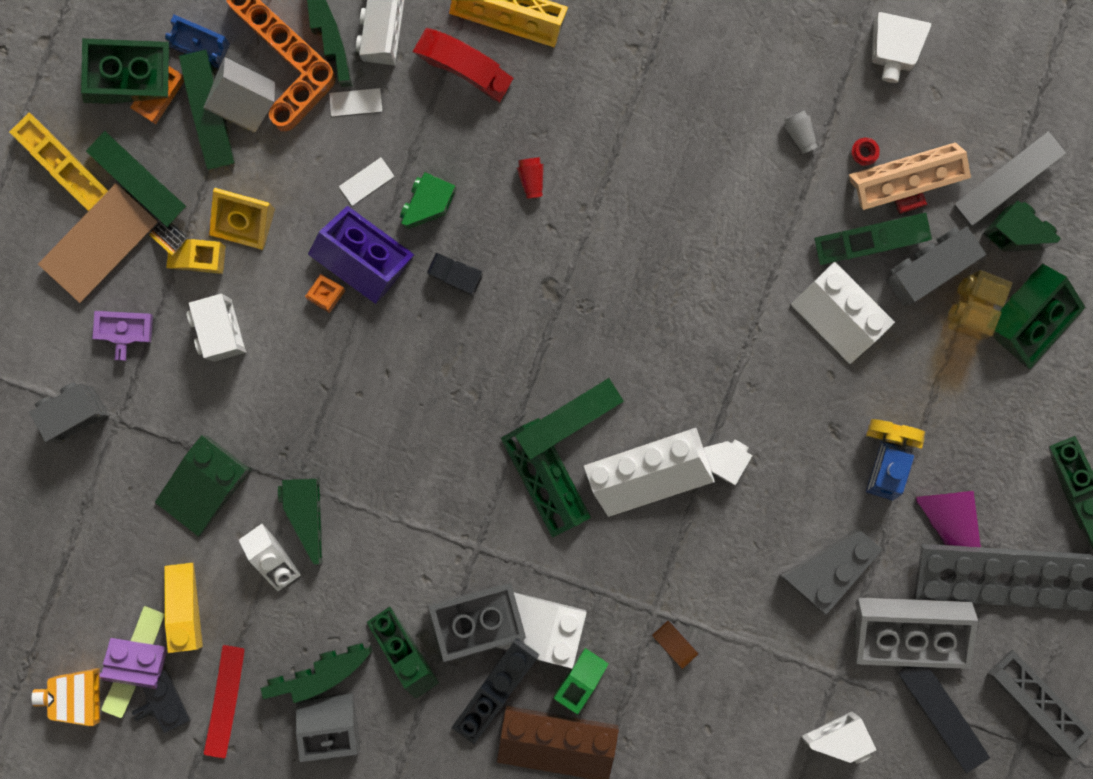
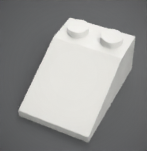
(550, 629)

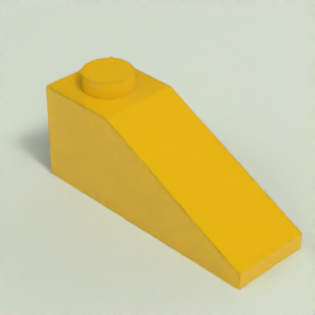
(182, 609)

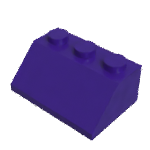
(360, 254)

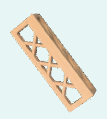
(911, 175)

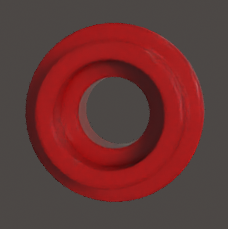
(867, 143)

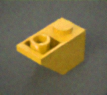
(198, 256)

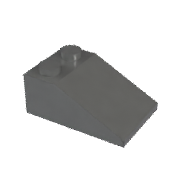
(475, 622)

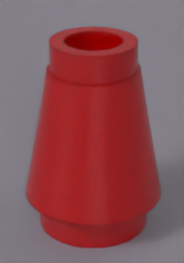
(531, 176)

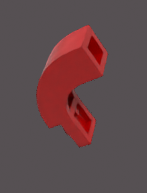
(464, 61)

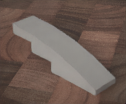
(1010, 178)

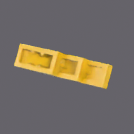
(59, 161)

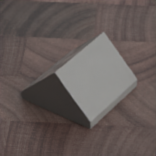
(240, 95)

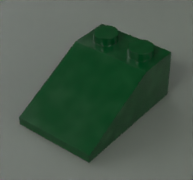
(124, 70)
(202, 484)

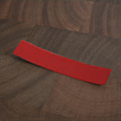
(224, 701)

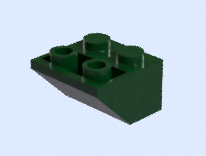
(1021, 230)

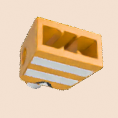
(71, 697)

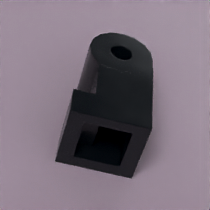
(455, 274)

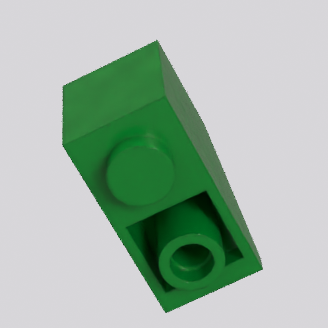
(429, 202)
(581, 681)

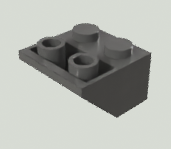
(327, 728)

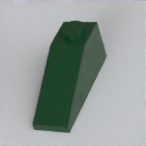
(303, 510)

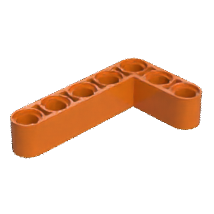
(288, 51)

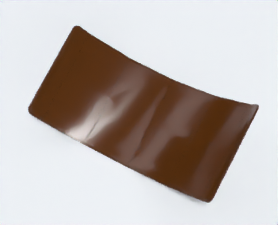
(675, 644)

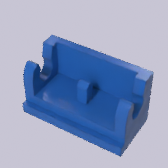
(190, 37)

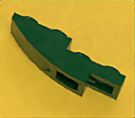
(873, 238)
(1076, 481)
(328, 672)

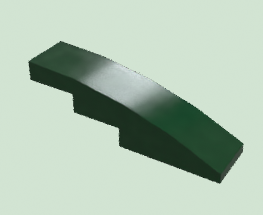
(323, 23)
(210, 127)
(136, 179)
(569, 418)

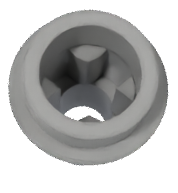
(801, 130)

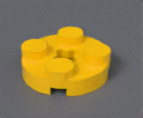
(895, 433)

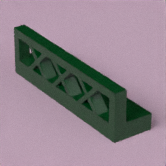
(554, 478)

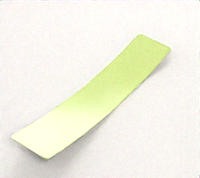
(145, 632)

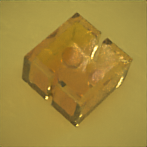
(975, 311)

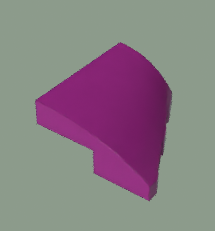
(953, 517)

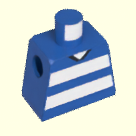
(890, 471)

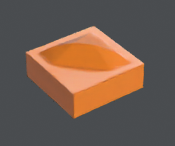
(325, 293)

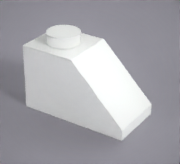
(728, 460)

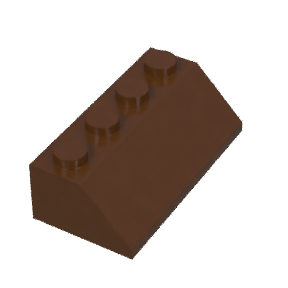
(557, 743)

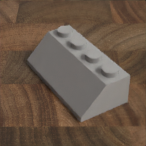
(915, 633)

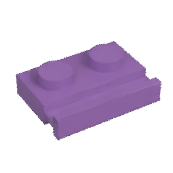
(133, 663)

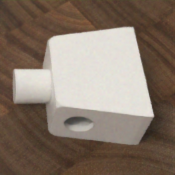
(897, 43)

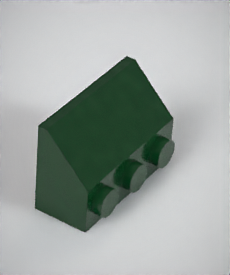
(1037, 315)

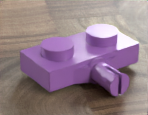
(122, 329)

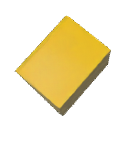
(240, 218)

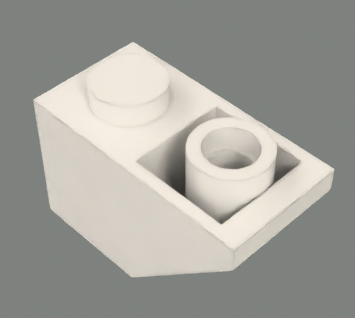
(269, 557)

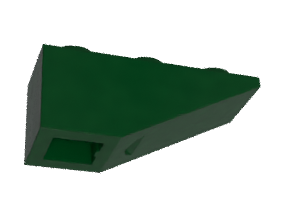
(402, 653)

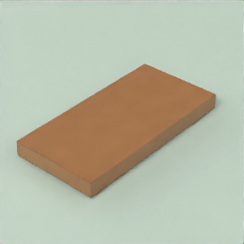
(98, 243)

